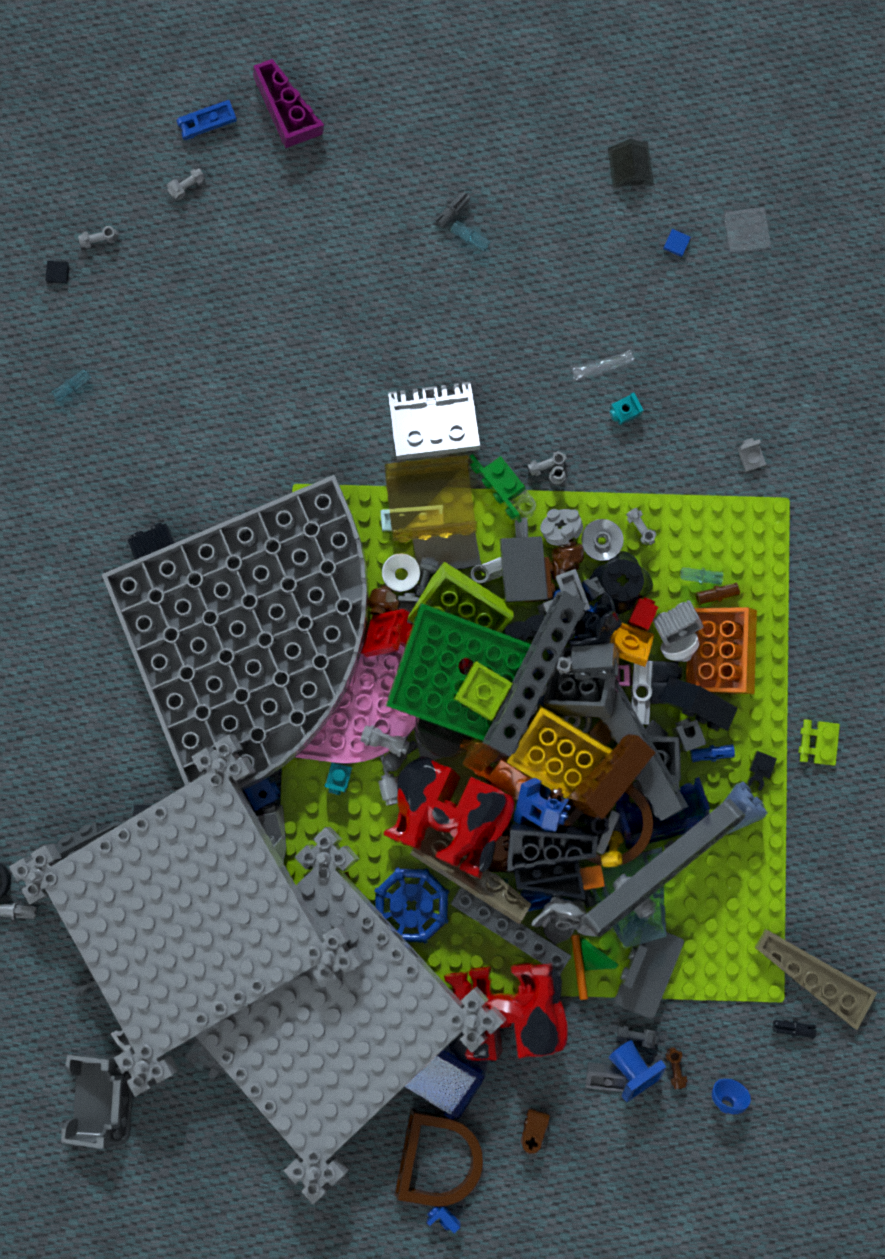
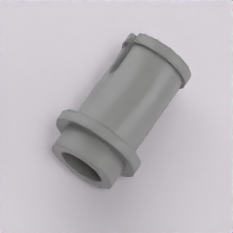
(554, 479)

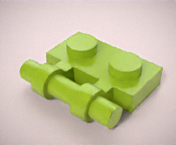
(825, 744)

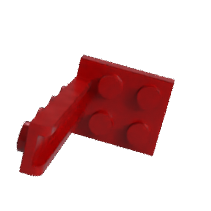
(387, 633)

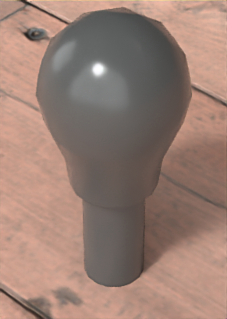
(392, 762)

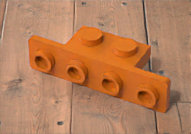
(506, 777)

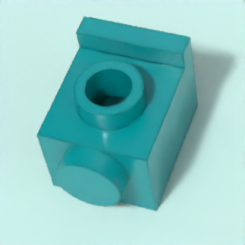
(622, 417)

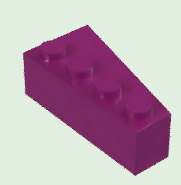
(287, 109)

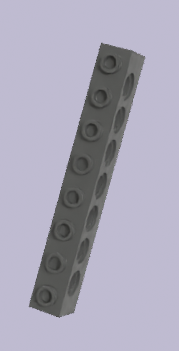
(524, 678)

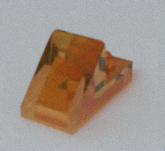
(478, 755)

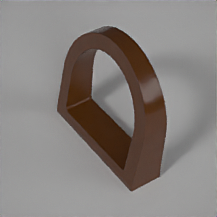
(646, 833)
(406, 1194)

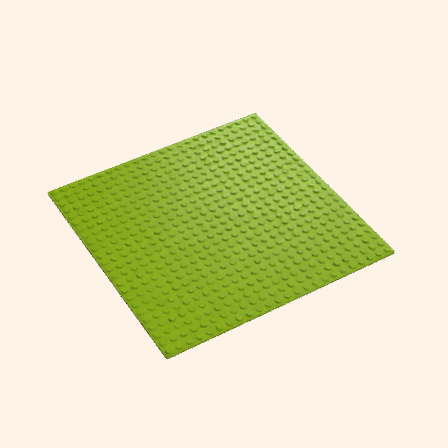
(730, 889)

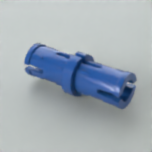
(712, 753)

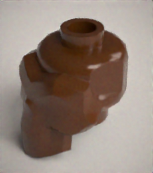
(567, 557)
(383, 601)

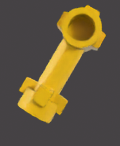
(613, 858)

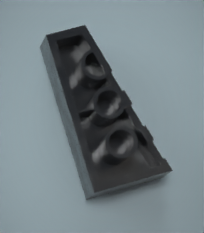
(534, 846)

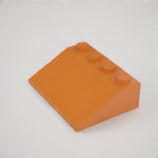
(725, 651)

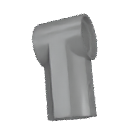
(491, 570)

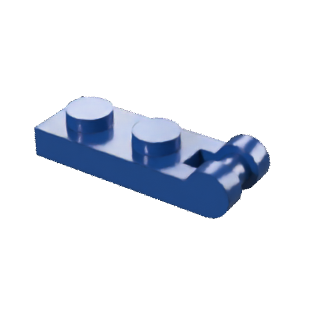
(206, 119)

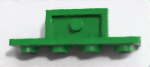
(502, 481)

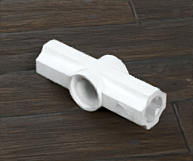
(642, 677)

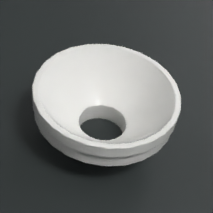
(396, 562)
(682, 649)

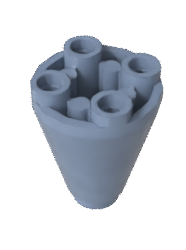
(750, 806)

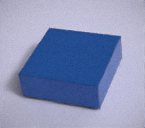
(676, 242)

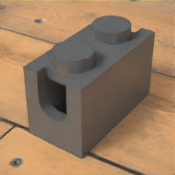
(595, 661)
(689, 734)

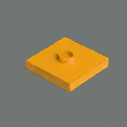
(632, 643)

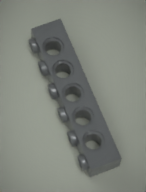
(515, 933)

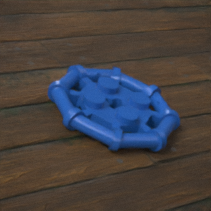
(421, 896)

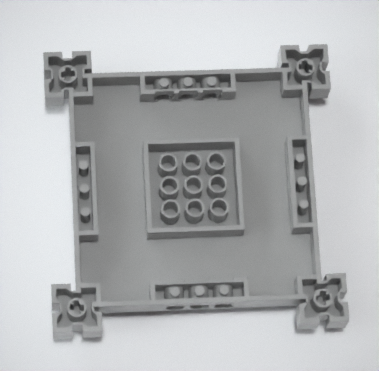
(185, 914)
(341, 1051)

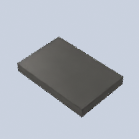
(456, 550)
(523, 569)

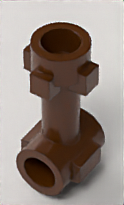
(675, 1056)

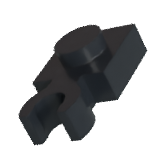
(761, 766)

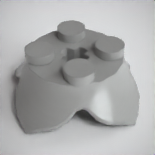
(561, 919)

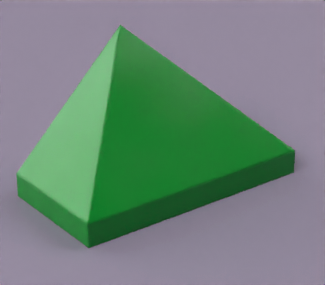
(594, 958)

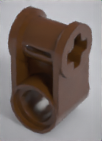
(534, 1126)

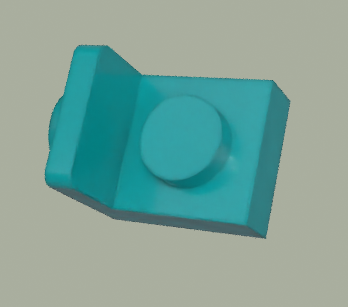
(338, 778)

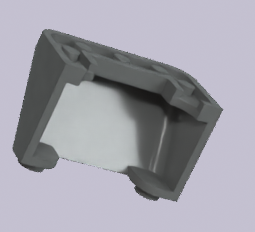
(100, 1102)

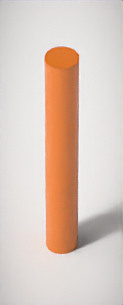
(580, 974)

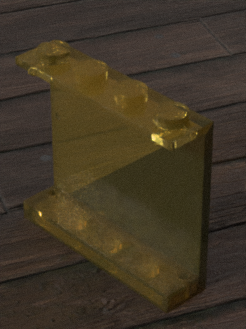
(430, 498)

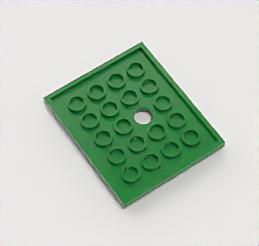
(430, 672)

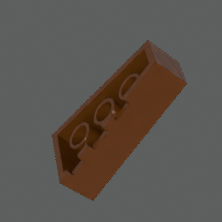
(611, 777)

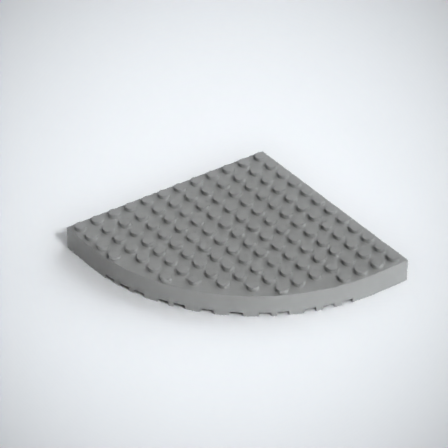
(250, 627)

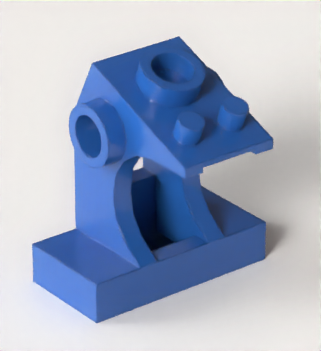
(552, 812)

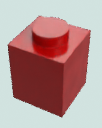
(643, 614)

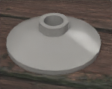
(602, 529)

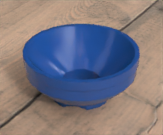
(734, 1093)

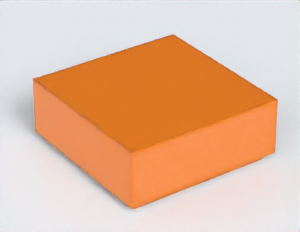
(592, 877)

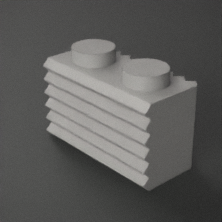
(678, 623)

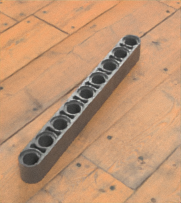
(664, 867)

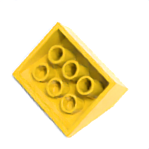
(557, 752)

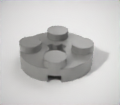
(570, 522)

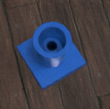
(635, 1070)

